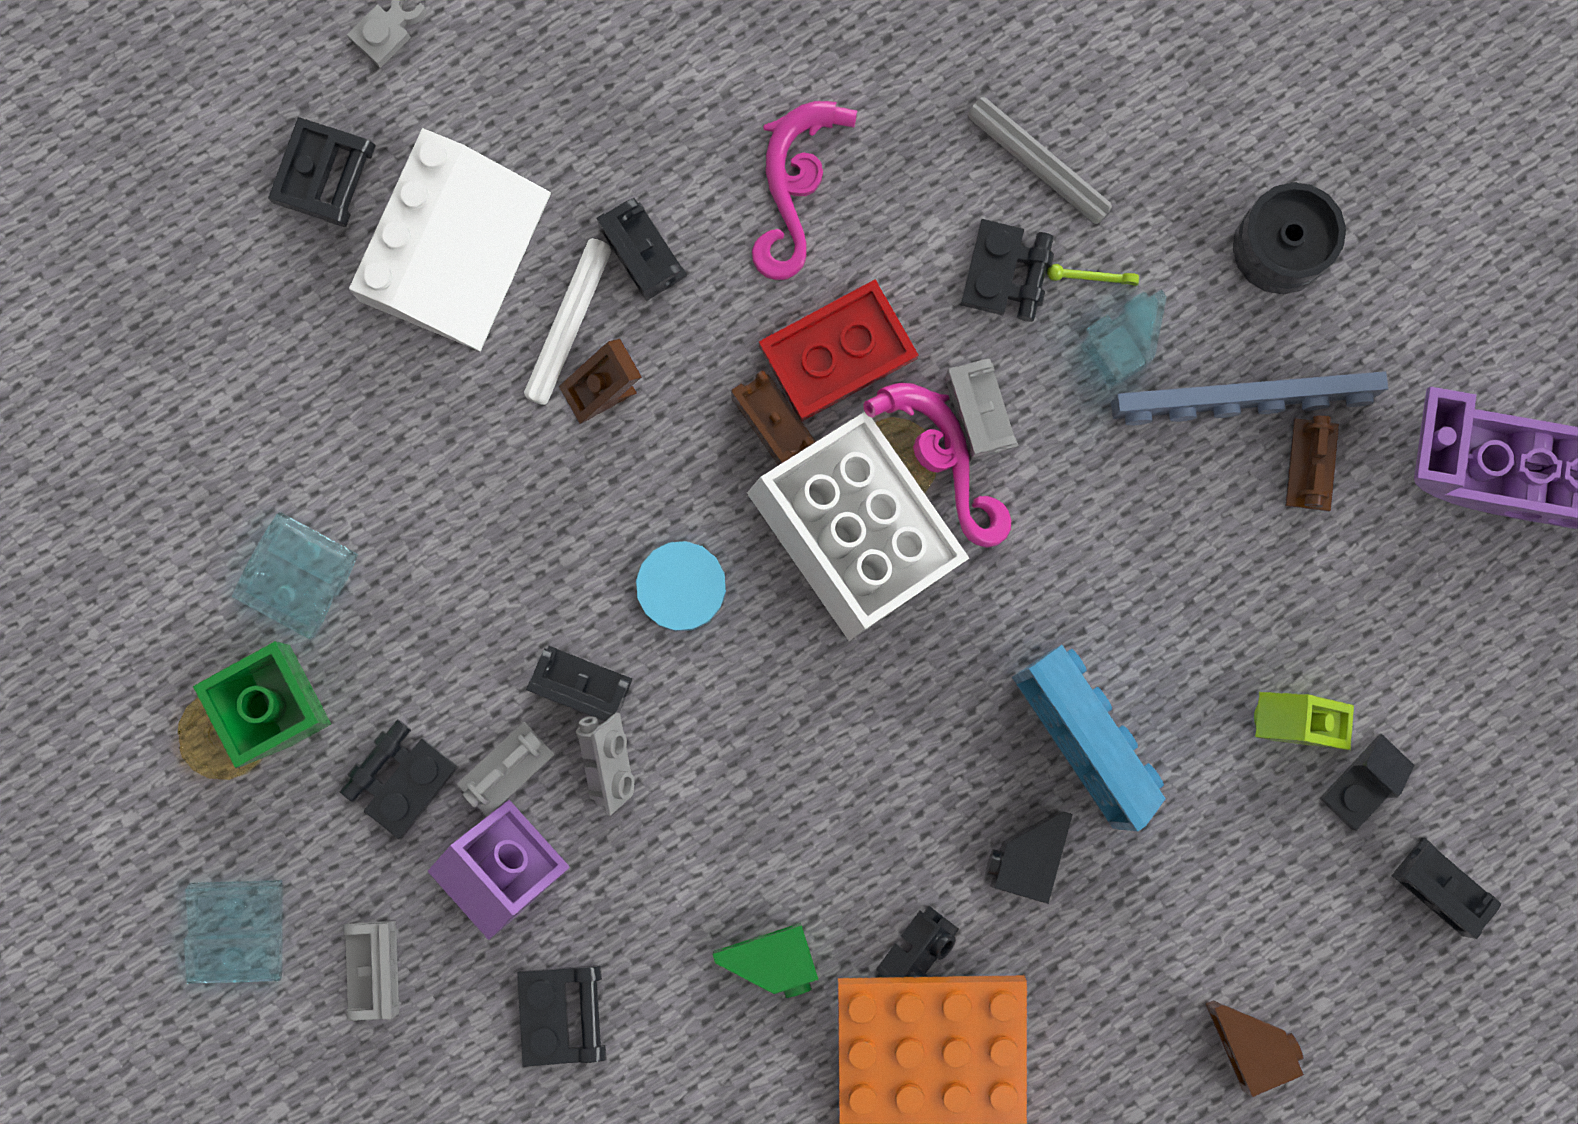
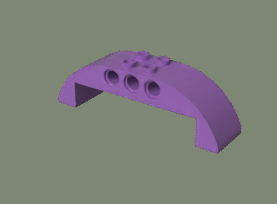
(1497, 461)

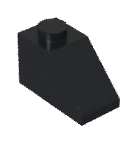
(1030, 858)

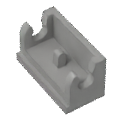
(980, 409)
(371, 970)

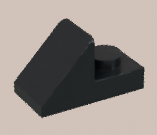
(1371, 779)

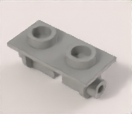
(505, 769)
(610, 777)

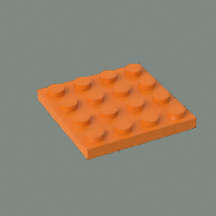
(932, 1050)

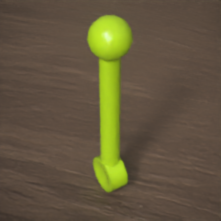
(1057, 272)

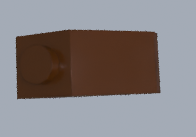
(1257, 1050)

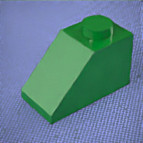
(772, 961)

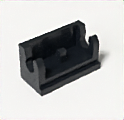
(640, 248)
(579, 684)
(1446, 890)

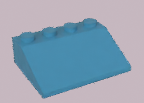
(1091, 740)

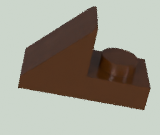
(601, 381)

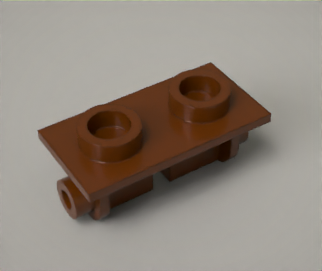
(1312, 463)

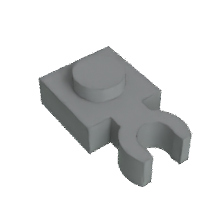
(383, 33)

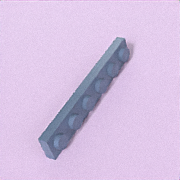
(1267, 396)

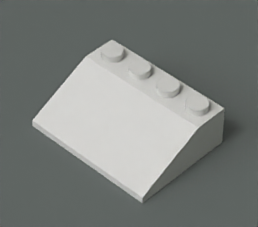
(449, 240)
(856, 525)

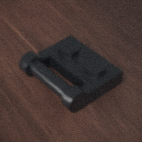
(308, 166)
(546, 1016)

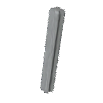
(1039, 160)

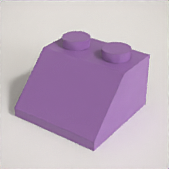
(498, 869)

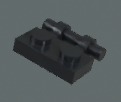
(993, 268)
(410, 787)

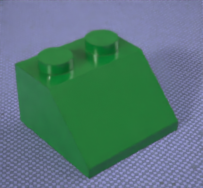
(262, 704)

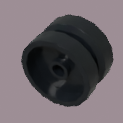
(1285, 213)

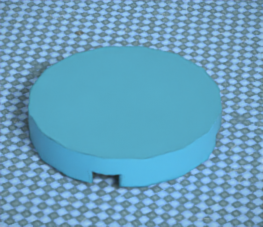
(681, 586)

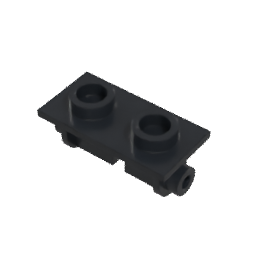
(931, 940)

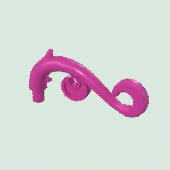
(781, 185)
(955, 455)

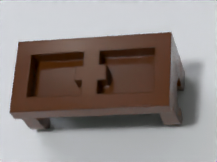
(772, 418)

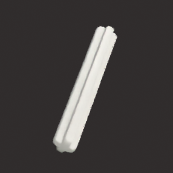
(567, 321)

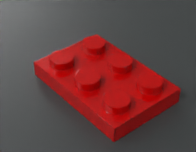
(838, 350)

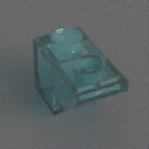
(1129, 341)

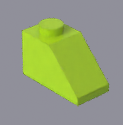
(1304, 720)

